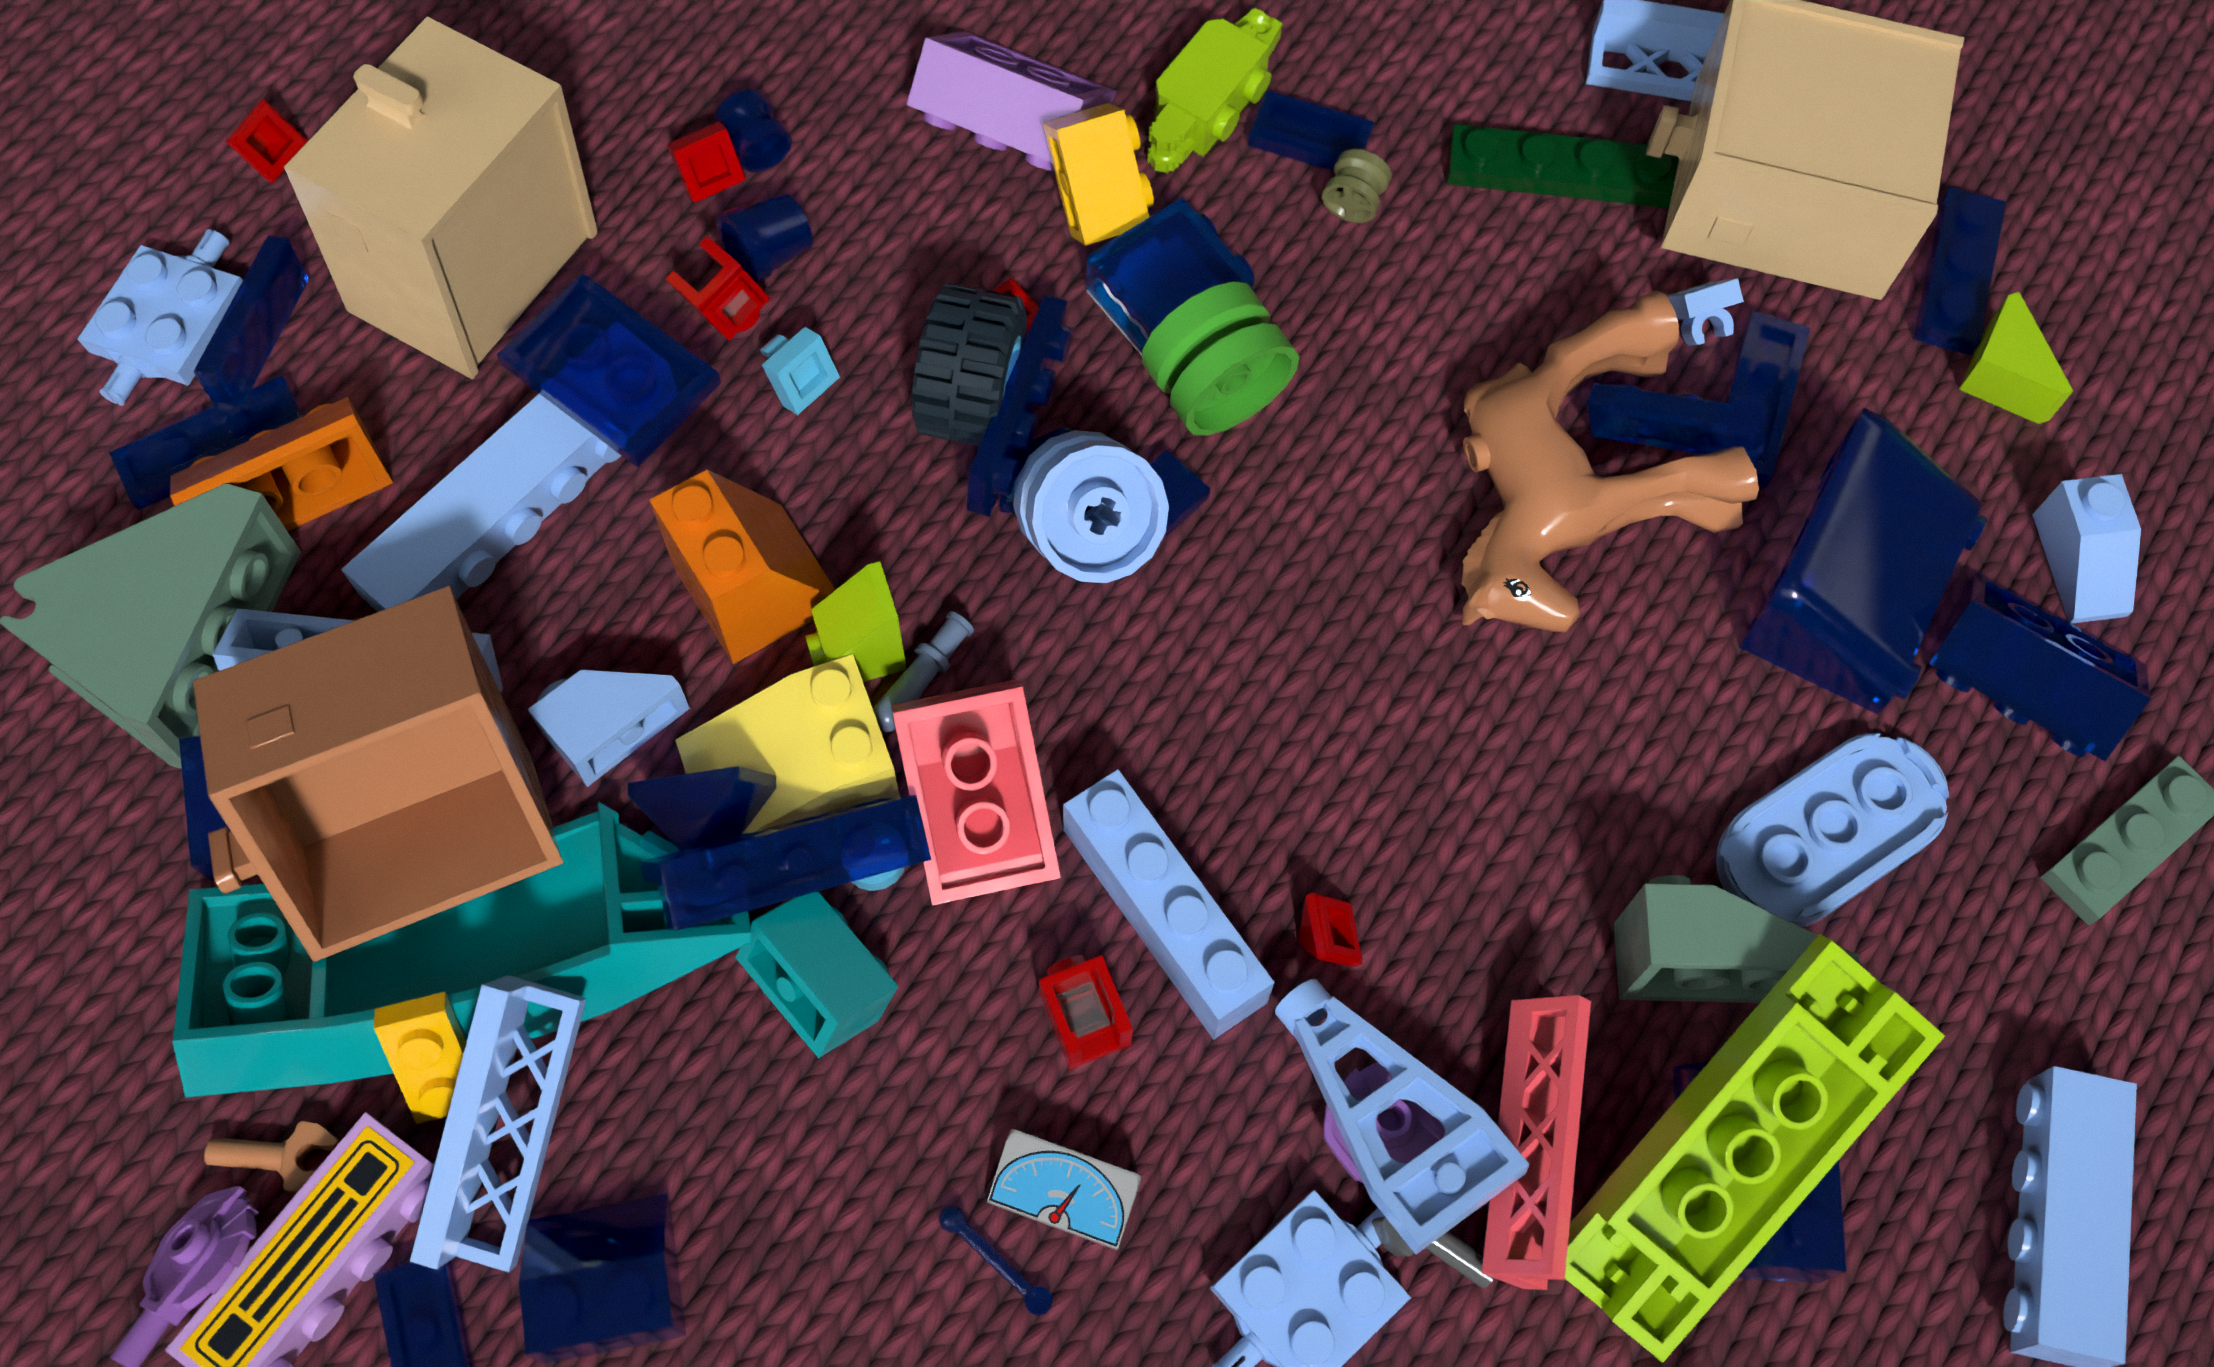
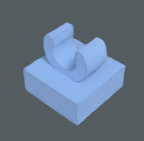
(1706, 302)

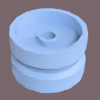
(1125, 500)

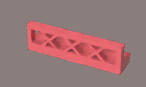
(1541, 1119)

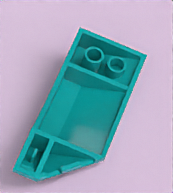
(271, 1018)

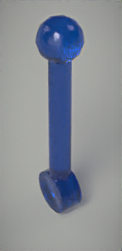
(1037, 1299)

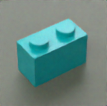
(817, 972)

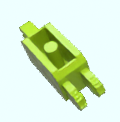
(1210, 86)

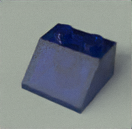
(600, 1280)

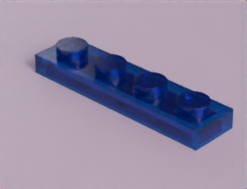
(1015, 425)

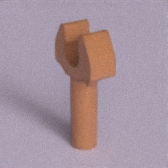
(281, 1157)

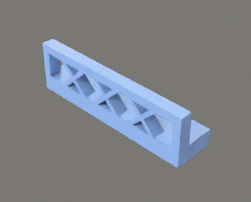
(1649, 36)
(473, 1118)

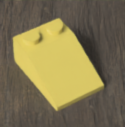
(808, 732)

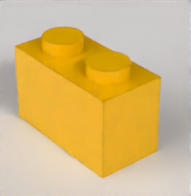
(1098, 172)

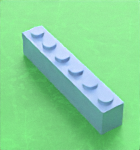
(481, 508)

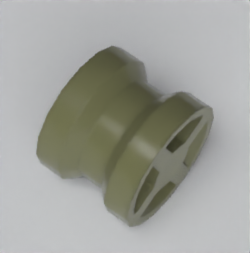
(1356, 186)

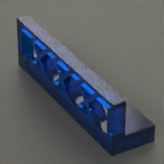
(788, 860)

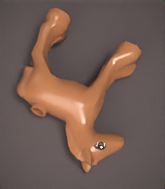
(1549, 484)

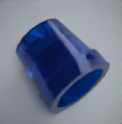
(765, 234)

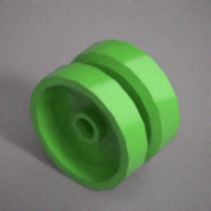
(1219, 358)

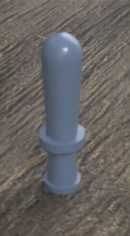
(930, 660)

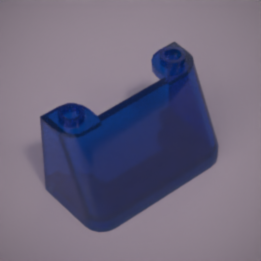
(1867, 567)

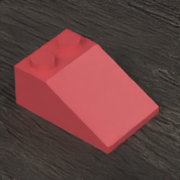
(977, 790)

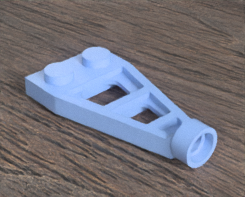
(1446, 1179)

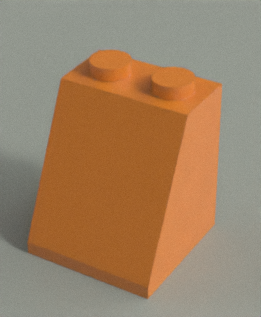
(739, 561)

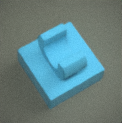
(798, 368)

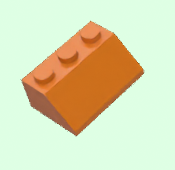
(297, 467)

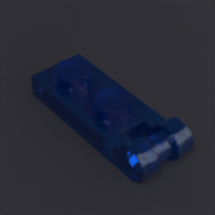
(1676, 420)

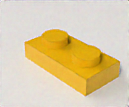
(423, 1051)

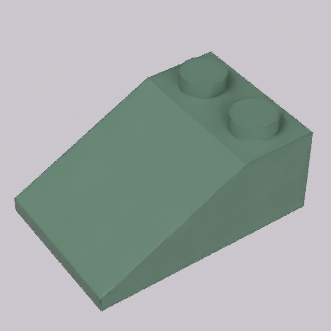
(1702, 945)

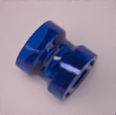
(756, 136)

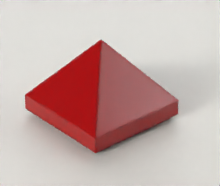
(266, 141)
(1329, 930)

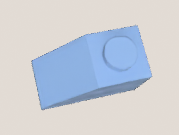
(2091, 546)
(605, 716)

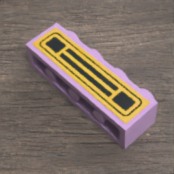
(311, 1255)

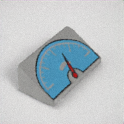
(1064, 1189)

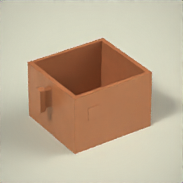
(371, 776)

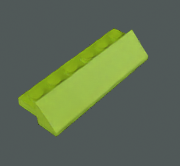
(1744, 1145)

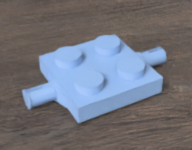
(160, 315)
(1308, 1291)

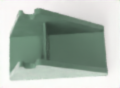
(149, 605)

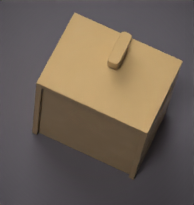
(1811, 144)
(445, 194)

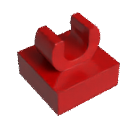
(706, 162)

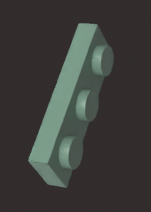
(2132, 841)

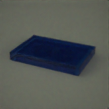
(609, 369)

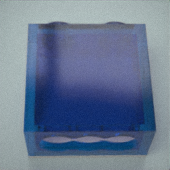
(1159, 268)

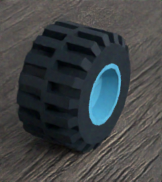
(965, 361)

